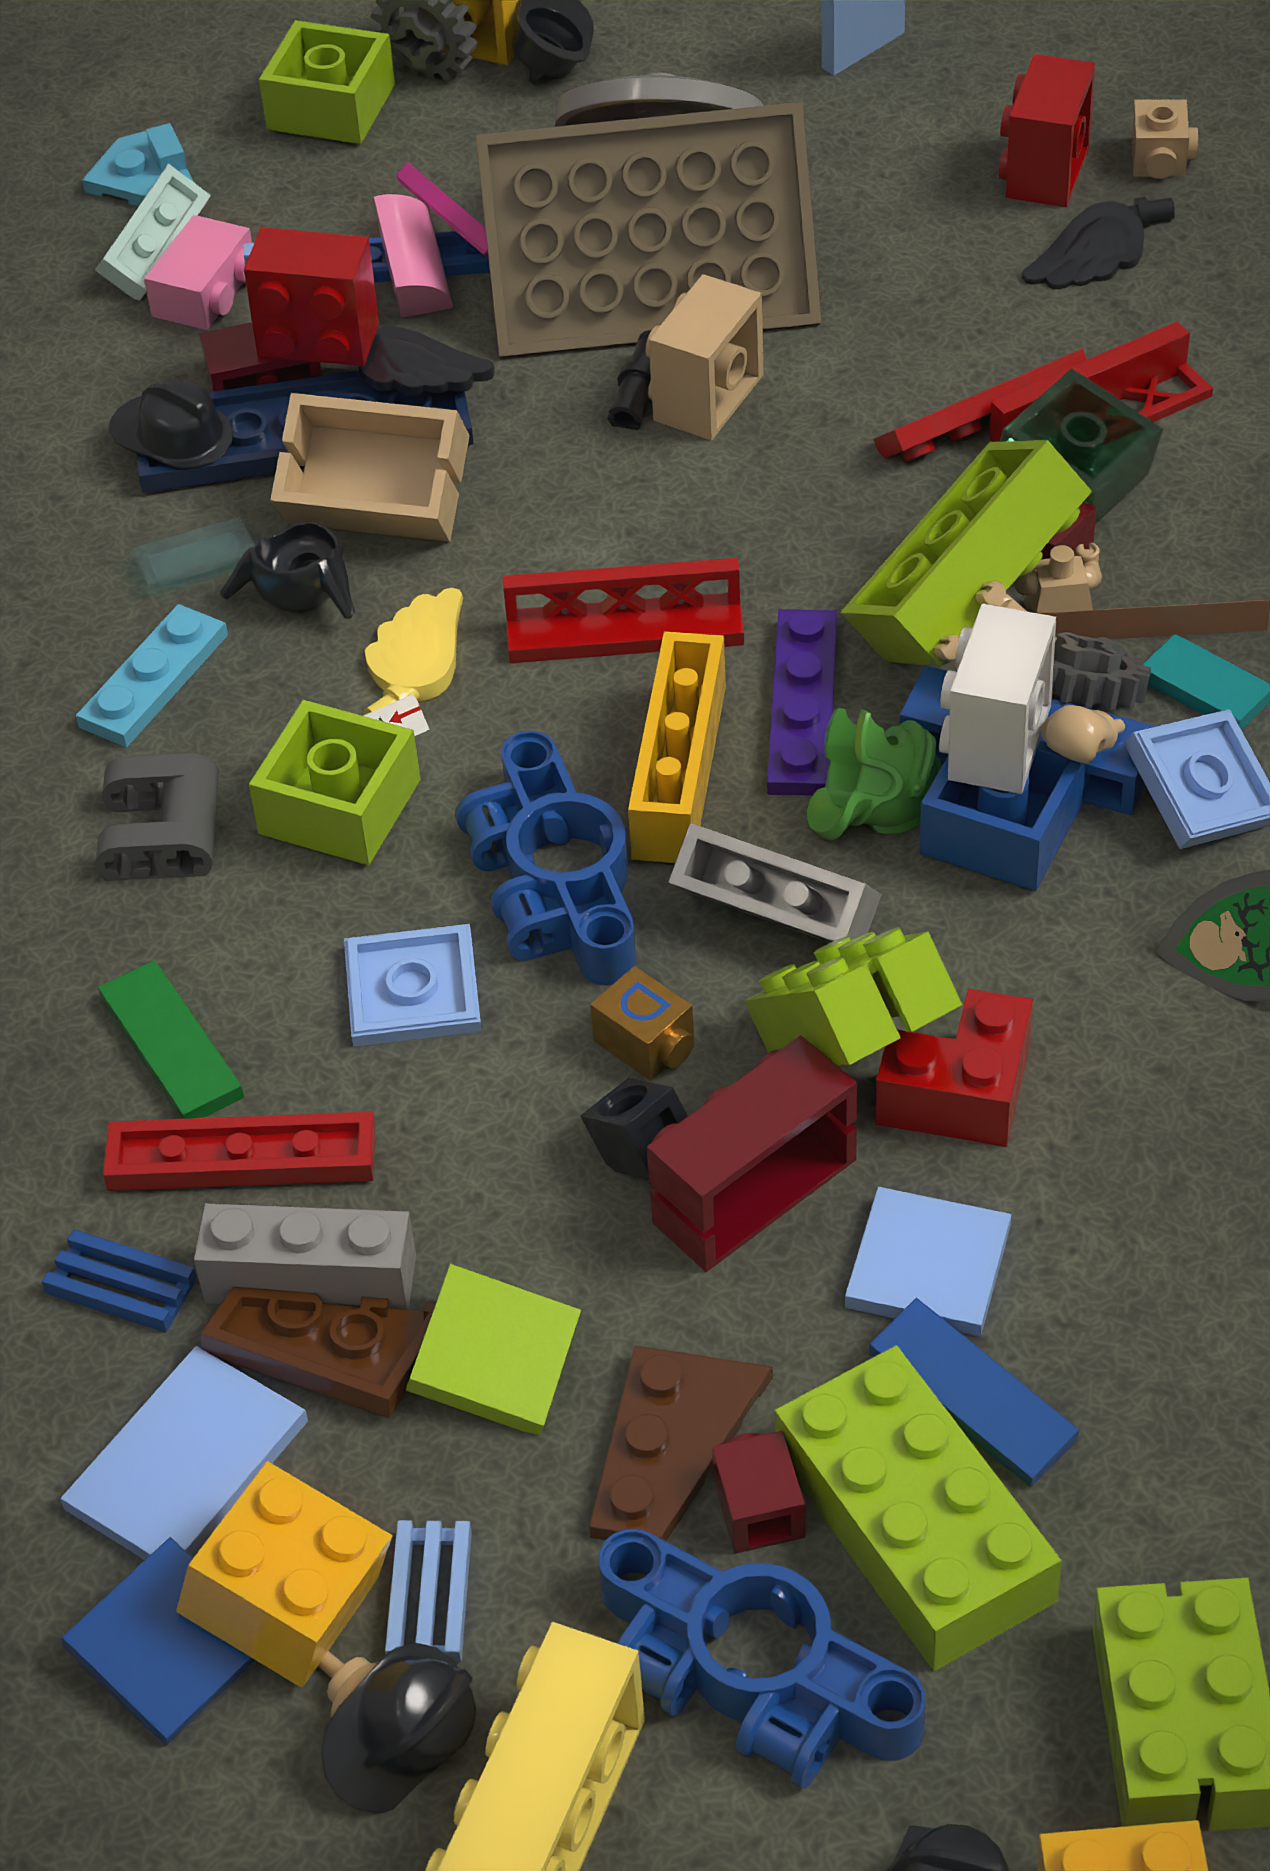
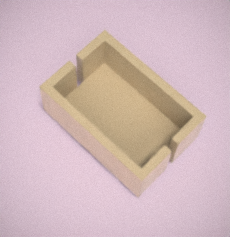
(370, 466)

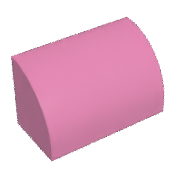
(412, 255)

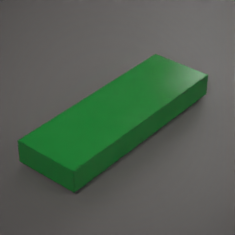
(171, 1042)

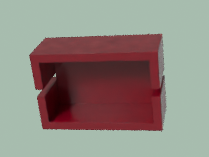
(752, 1152)

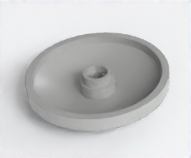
(646, 97)

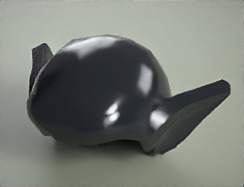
(296, 570)

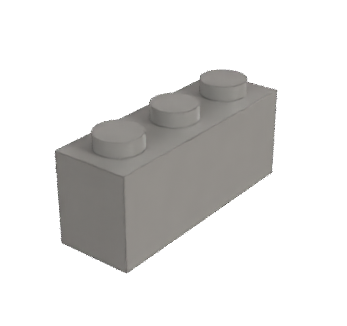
(773, 886)
(306, 1250)

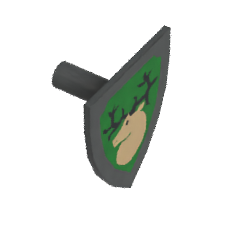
(1226, 938)

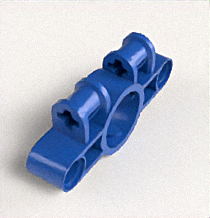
(560, 909)
(785, 1717)

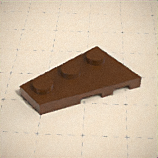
(331, 1349)
(665, 1436)

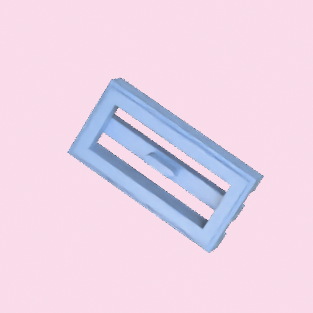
(432, 1538)

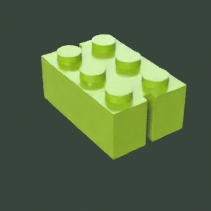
(853, 993)
(1185, 1702)

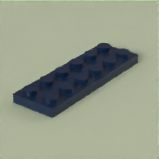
(259, 423)

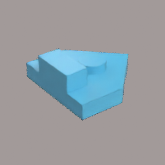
(135, 164)

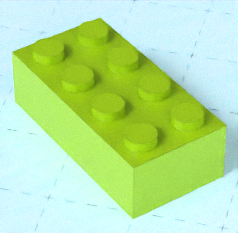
(975, 534)
(918, 1508)

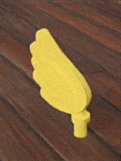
(416, 649)

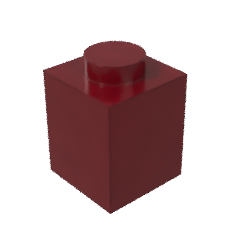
(758, 1491)

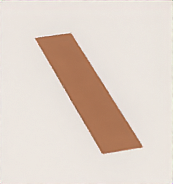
(1165, 620)

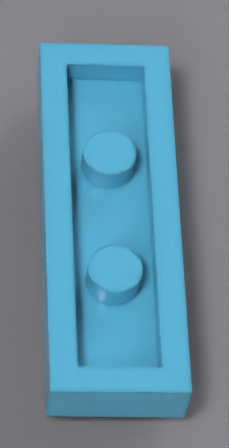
(151, 675)

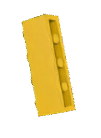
(677, 745)

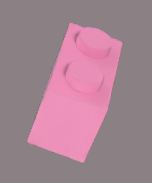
(198, 273)

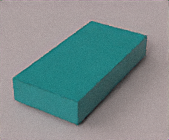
(1206, 681)

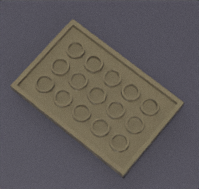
(621, 217)

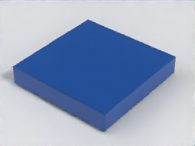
(149, 1652)

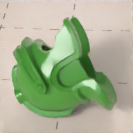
(873, 776)

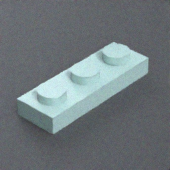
(151, 231)

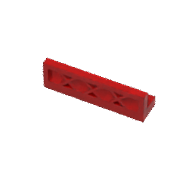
(1125, 375)
(623, 620)

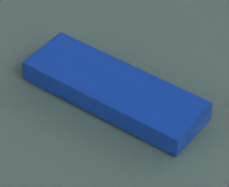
(980, 1393)

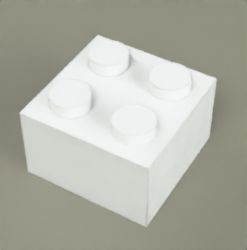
(998, 697)

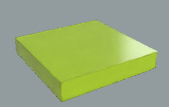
(494, 1350)

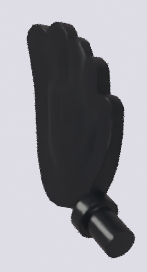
(1098, 243)
(418, 364)

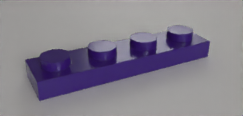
(801, 701)

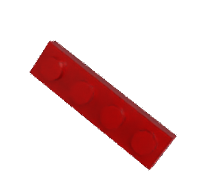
(962, 417)
(240, 1151)

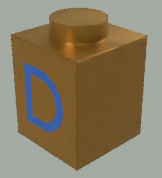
(643, 1024)

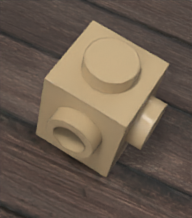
(1162, 138)

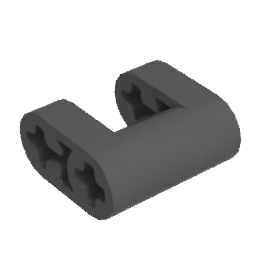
(186, 824)

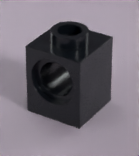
(629, 1121)

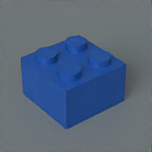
(1003, 830)

